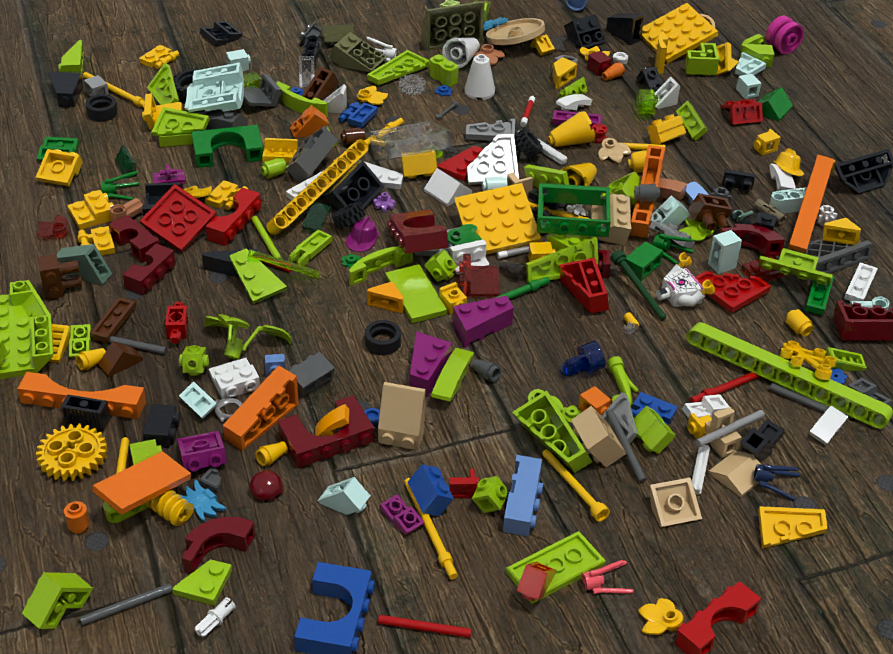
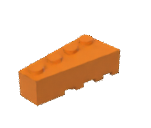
(262, 409)

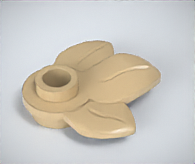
(613, 151)

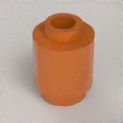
(76, 517)

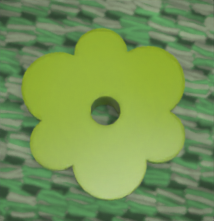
(570, 413)

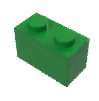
(644, 260)

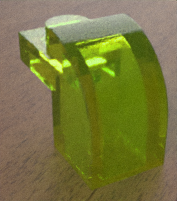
(646, 101)

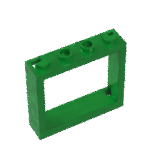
(574, 195)

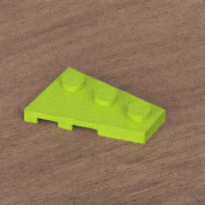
(163, 86)
(256, 277)

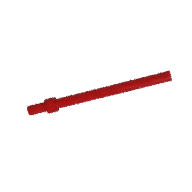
(724, 387)

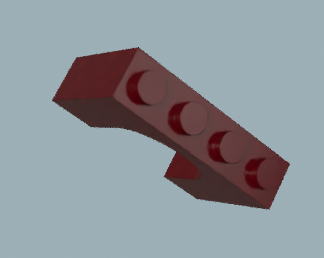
(417, 231)
(309, 448)

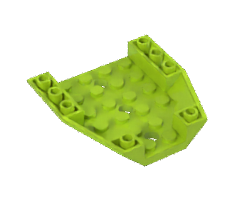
(24, 331)

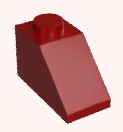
(535, 580)

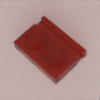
(753, 269)

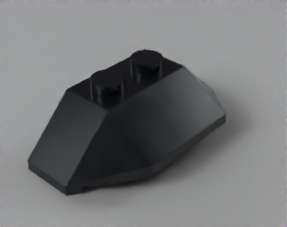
(866, 171)

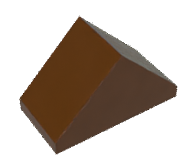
(118, 358)

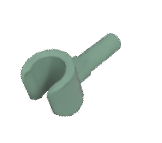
(740, 215)

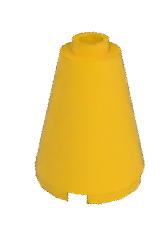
(573, 131)
(581, 174)

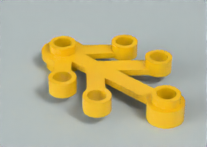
(797, 354)

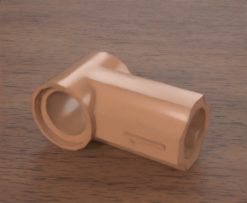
(131, 209)

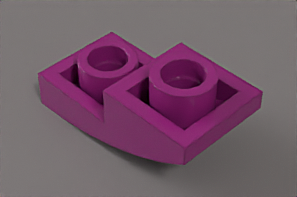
(400, 515)

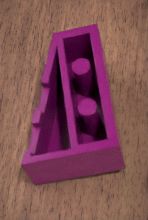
(481, 318)
(428, 361)

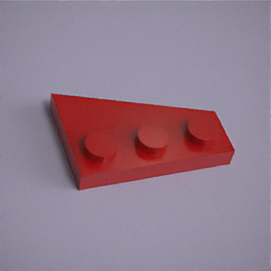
(457, 165)

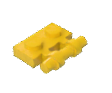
(158, 57)
(223, 195)
(100, 237)

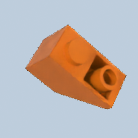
(308, 123)

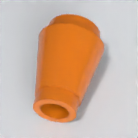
(614, 71)

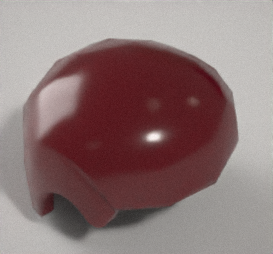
(266, 485)

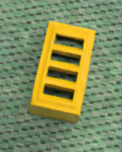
(60, 338)

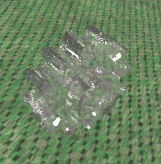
(412, 84)

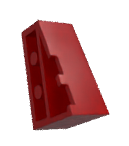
(585, 283)

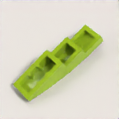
(452, 374)

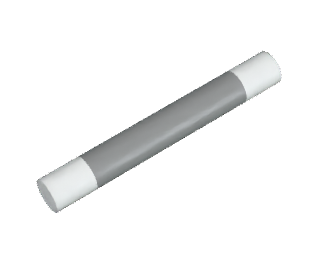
(513, 252)

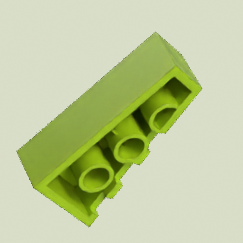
(550, 427)

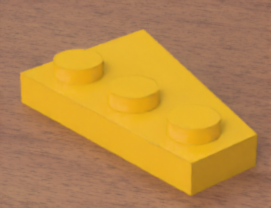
(786, 525)

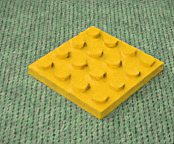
(684, 31)
(501, 217)

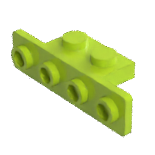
(796, 264)

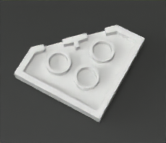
(495, 160)

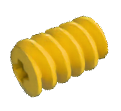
(172, 507)

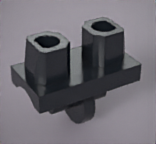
(738, 179)

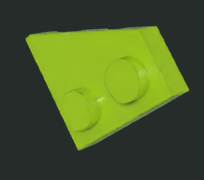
(204, 583)

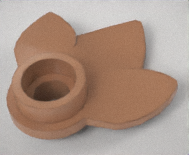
(489, 51)

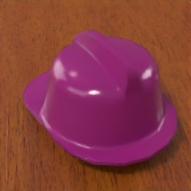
(362, 235)

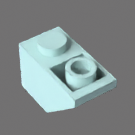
(670, 212)

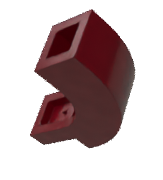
(758, 237)
(214, 534)

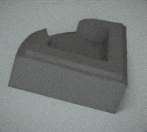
(211, 480)

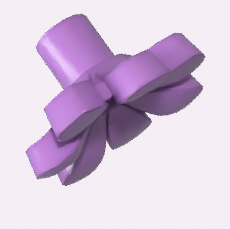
(384, 202)

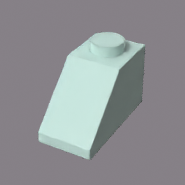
(345, 496)

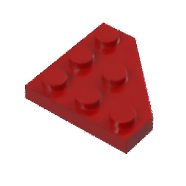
(733, 291)

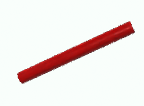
(424, 626)

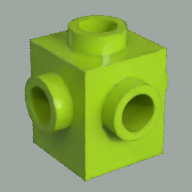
(441, 266)
(195, 354)
(490, 494)

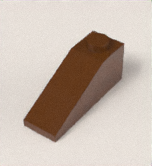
(321, 85)

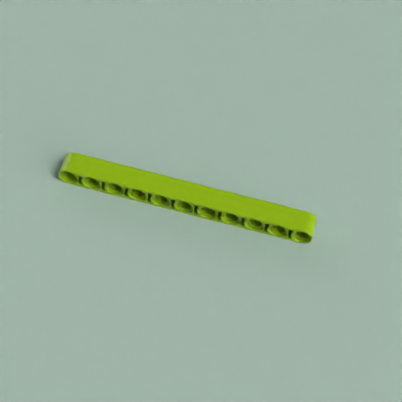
(796, 377)

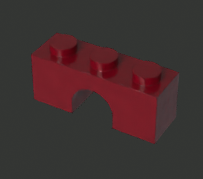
(127, 230)
(143, 278)

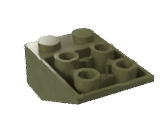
(356, 54)

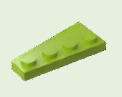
(397, 67)

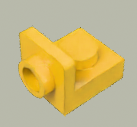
(542, 44)
(697, 425)

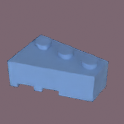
(523, 496)

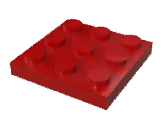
(178, 218)

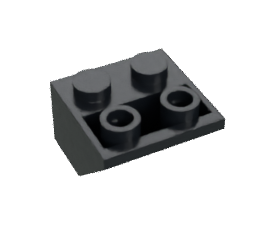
(585, 31)

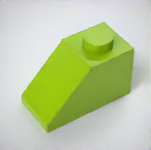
(762, 52)

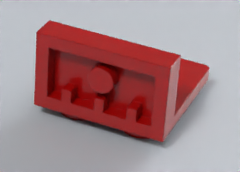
(744, 111)

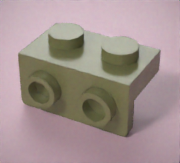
(335, 33)

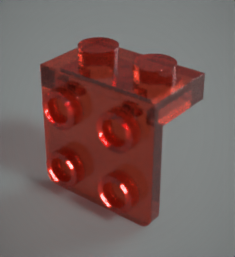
(478, 279)

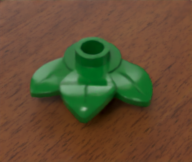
(466, 235)

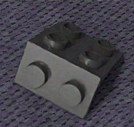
(265, 95)

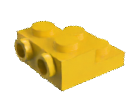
(59, 167)
(92, 210)

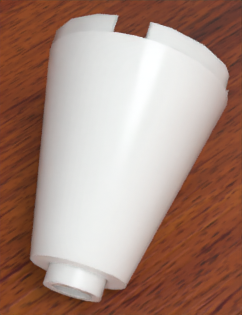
(460, 50)
(480, 79)

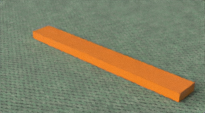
(811, 204)

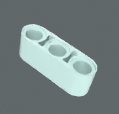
(788, 200)

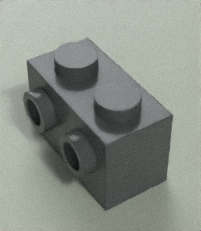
(312, 373)

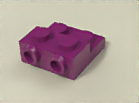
(202, 451)

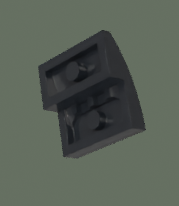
(221, 33)

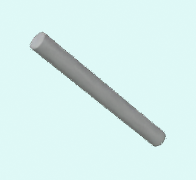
(730, 428)

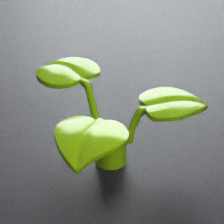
(234, 345)

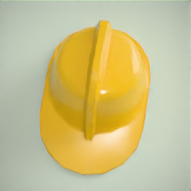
(789, 162)

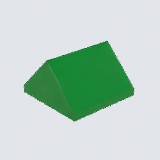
(776, 104)

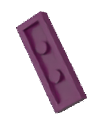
(561, 116)

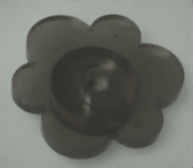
(449, 152)

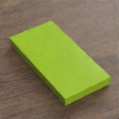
(419, 295)
(568, 556)

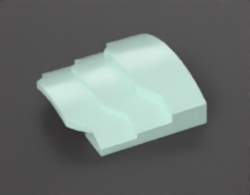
(216, 89)

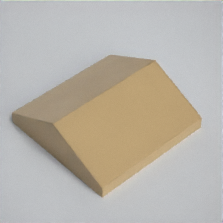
(736, 472)
(674, 502)

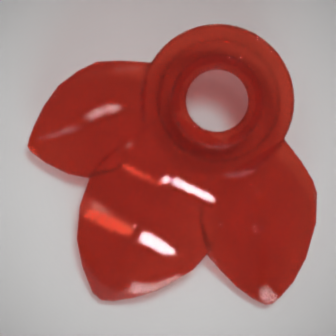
(57, 228)

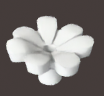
(577, 209)

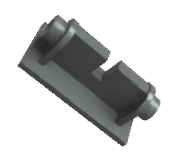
(310, 30)

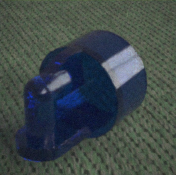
(589, 359)

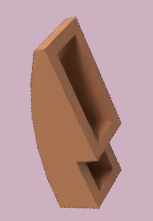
(671, 187)

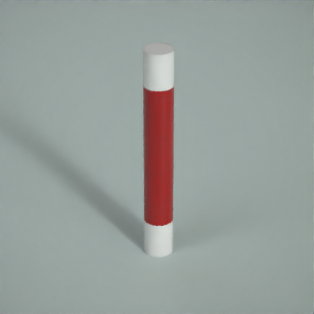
(524, 120)

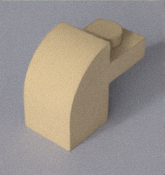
(729, 443)

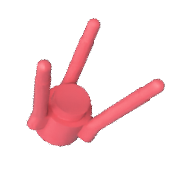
(594, 579)

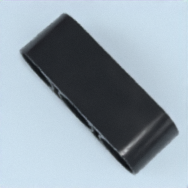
(312, 48)

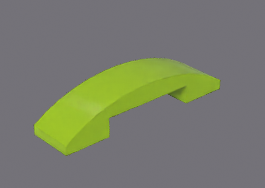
(300, 103)
(377, 261)

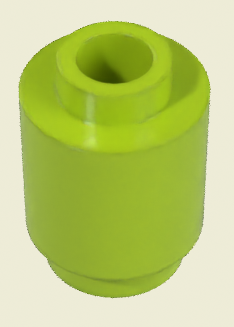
(273, 167)

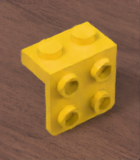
(152, 112)

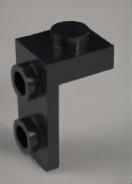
(651, 77)

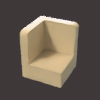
(527, 182)

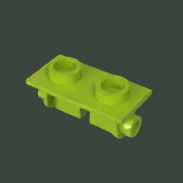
(577, 87)

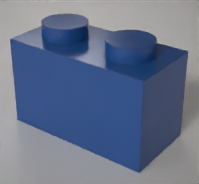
(430, 490)

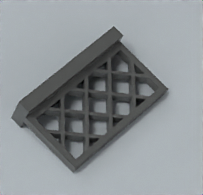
(840, 256)

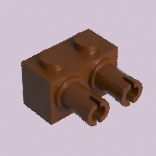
(711, 211)
(52, 276)

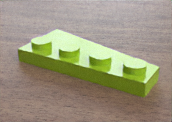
(549, 265)

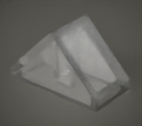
(306, 70)

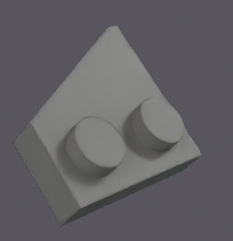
(671, 230)
(624, 415)

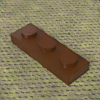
(112, 320)

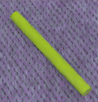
(265, 237)

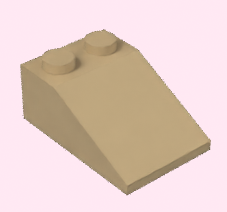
(401, 416)

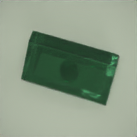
(125, 162)

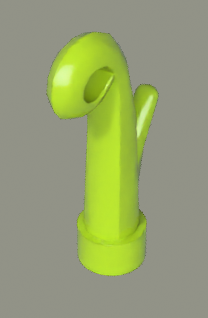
(625, 385)

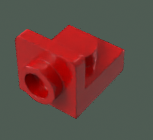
(463, 486)

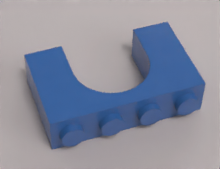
(339, 636)

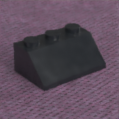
(355, 185)

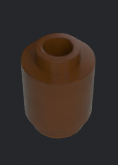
(351, 135)

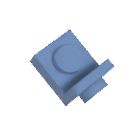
(273, 361)

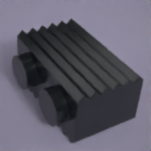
(85, 412)
(161, 424)

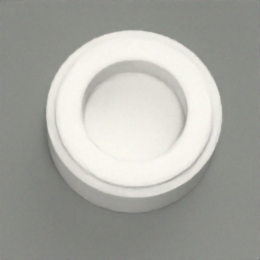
(620, 57)

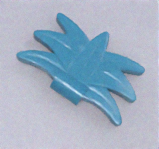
(494, 23)
(203, 501)

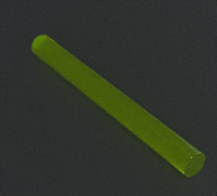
(282, 263)

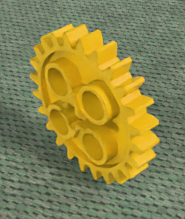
(71, 452)

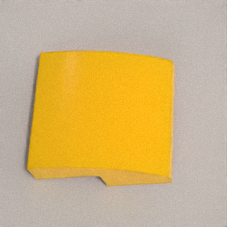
(661, 52)

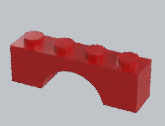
(224, 228)
(735, 605)

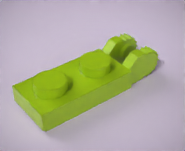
(310, 247)

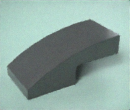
(869, 389)

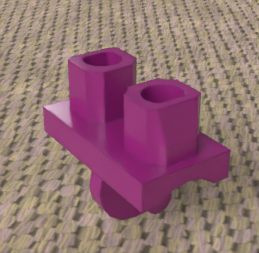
(170, 176)

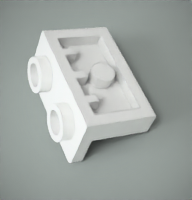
(476, 249)

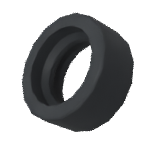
(101, 114)
(382, 347)

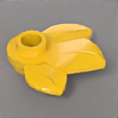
(585, 52)
(371, 96)
(197, 193)
(660, 617)

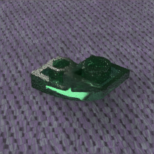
(316, 217)

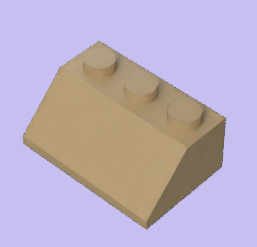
(620, 218)

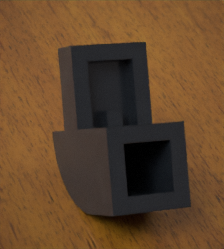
(762, 441)

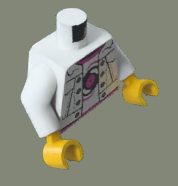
(681, 286)

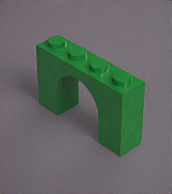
(243, 136)

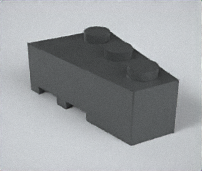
(311, 154)

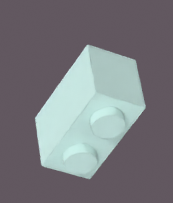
(724, 251)

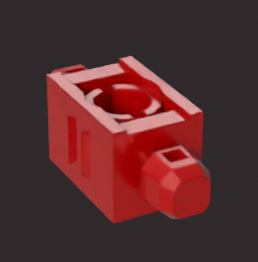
(176, 322)

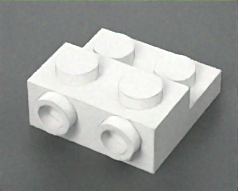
(234, 378)

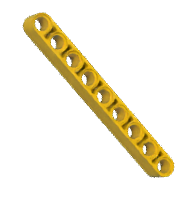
(317, 187)

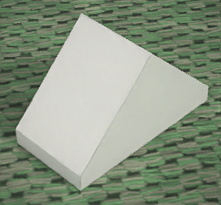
(668, 94)
(337, 100)

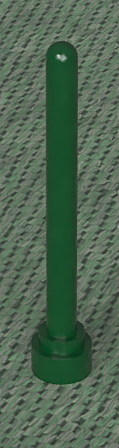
(619, 259)

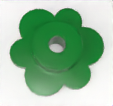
(350, 260)

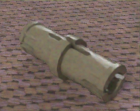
(766, 208)

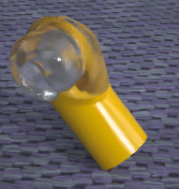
(632, 324)

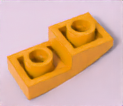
(332, 420)

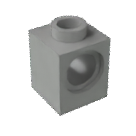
(95, 86)

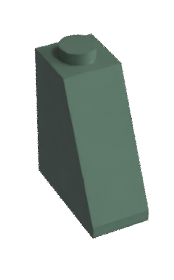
(90, 263)

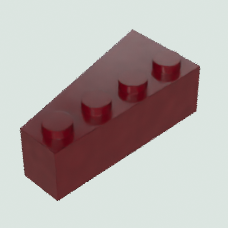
(863, 322)

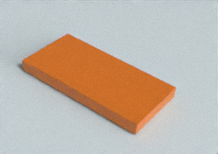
(141, 482)

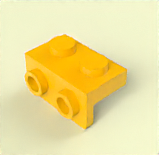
(279, 148)

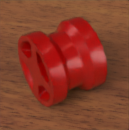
(600, 131)

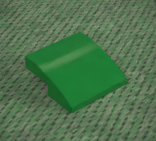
(63, 144)

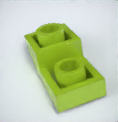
(79, 339)

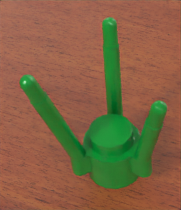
(110, 187)
(663, 242)

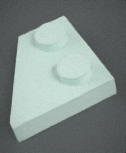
(749, 65)

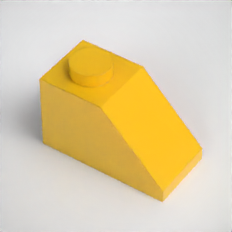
(563, 72)

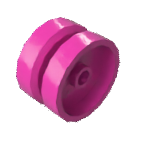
(784, 34)

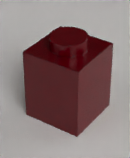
(598, 62)

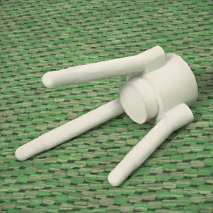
(389, 51)

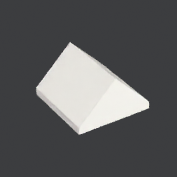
(445, 188)

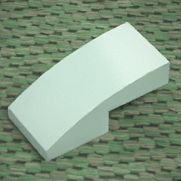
(198, 400)

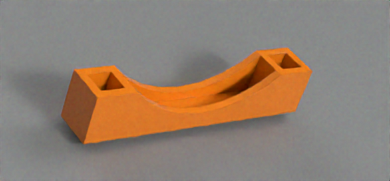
(651, 175)
(42, 391)

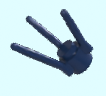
(766, 473)

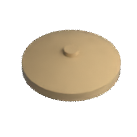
(515, 31)

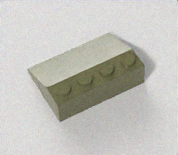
(452, 22)

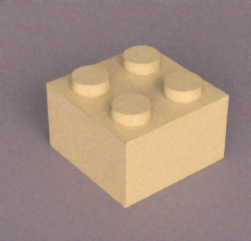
(597, 437)

